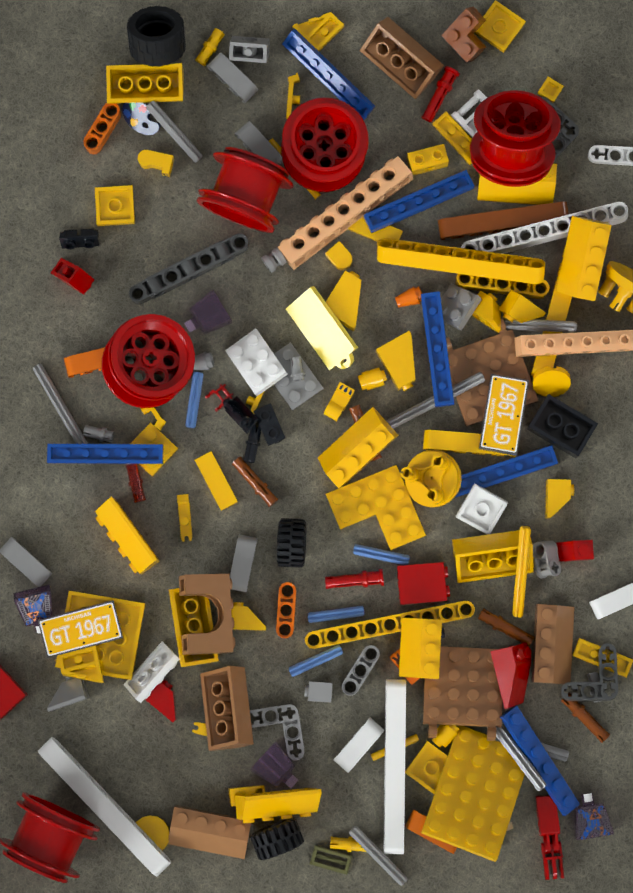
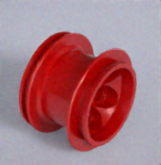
(340, 119)
(514, 138)
(245, 189)
(176, 347)
(48, 838)

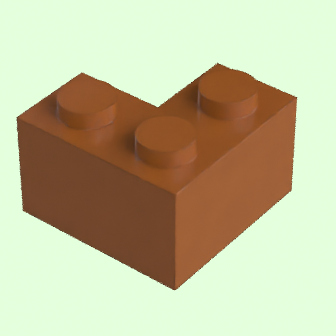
(462, 37)

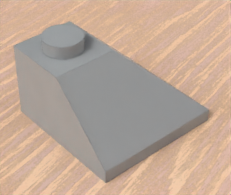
(68, 693)

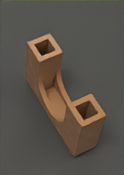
(217, 589)

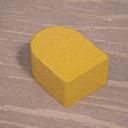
(339, 256)

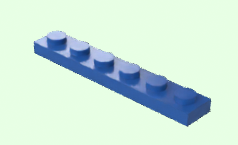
(327, 73)
(418, 201)
(437, 349)
(105, 453)
(508, 469)
(541, 761)

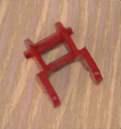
(222, 387)

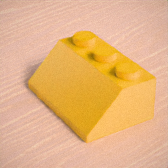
(420, 648)

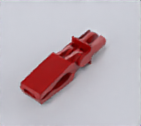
(549, 825)

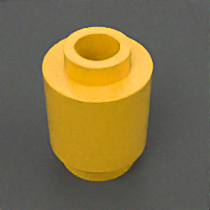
(372, 379)
(445, 735)

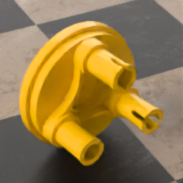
(623, 277)
(432, 478)

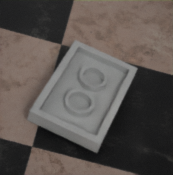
(295, 392)

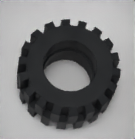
(291, 542)
(277, 839)

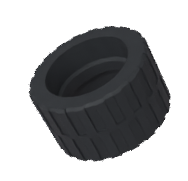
(158, 22)

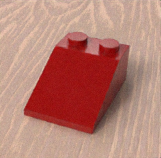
(512, 672)

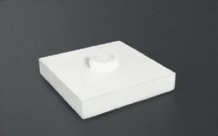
(481, 509)

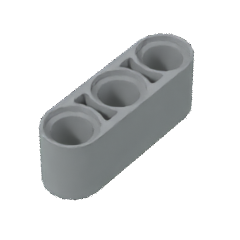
(233, 77)
(257, 143)
(25, 562)
(242, 562)
(362, 660)

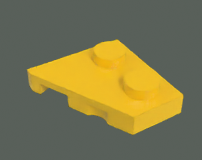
(320, 30)
(82, 664)

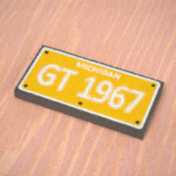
(503, 414)
(80, 629)

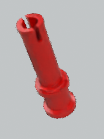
(444, 86)
(364, 578)

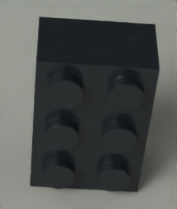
(562, 426)

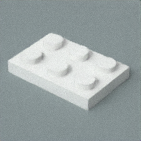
(256, 362)
(151, 672)

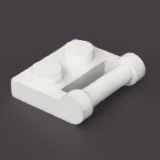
(468, 124)

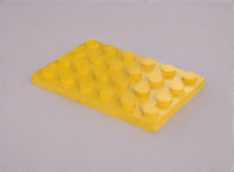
(474, 795)

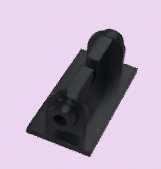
(70, 239)
(240, 413)
(269, 424)

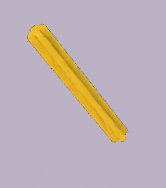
(521, 571)

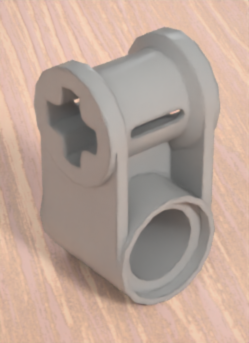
(546, 557)

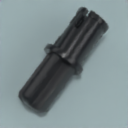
(252, 444)

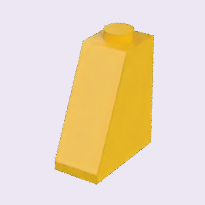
(345, 299)
(399, 361)

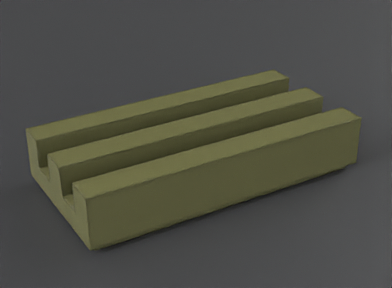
(330, 851)

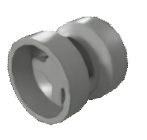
(269, 261)

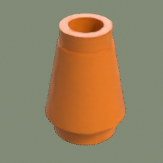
(409, 297)

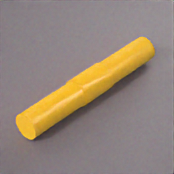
(381, 753)

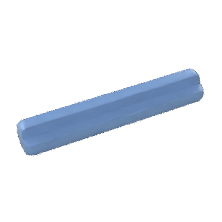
(194, 400)
(381, 554)
(335, 614)
(315, 660)

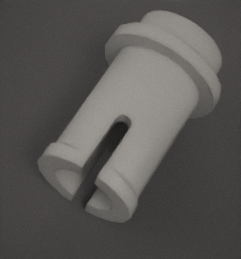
(297, 369)

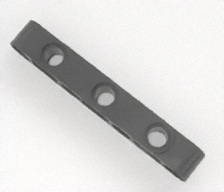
(189, 268)

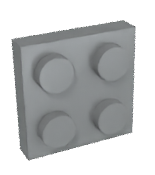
(458, 306)

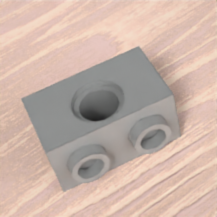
(249, 49)

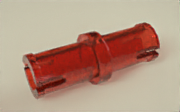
(135, 483)

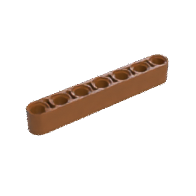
(499, 220)

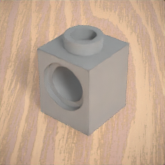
(318, 691)

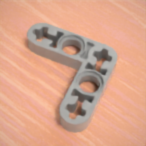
(287, 722)

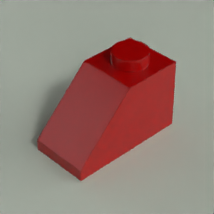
(73, 276)
(575, 550)
(163, 699)

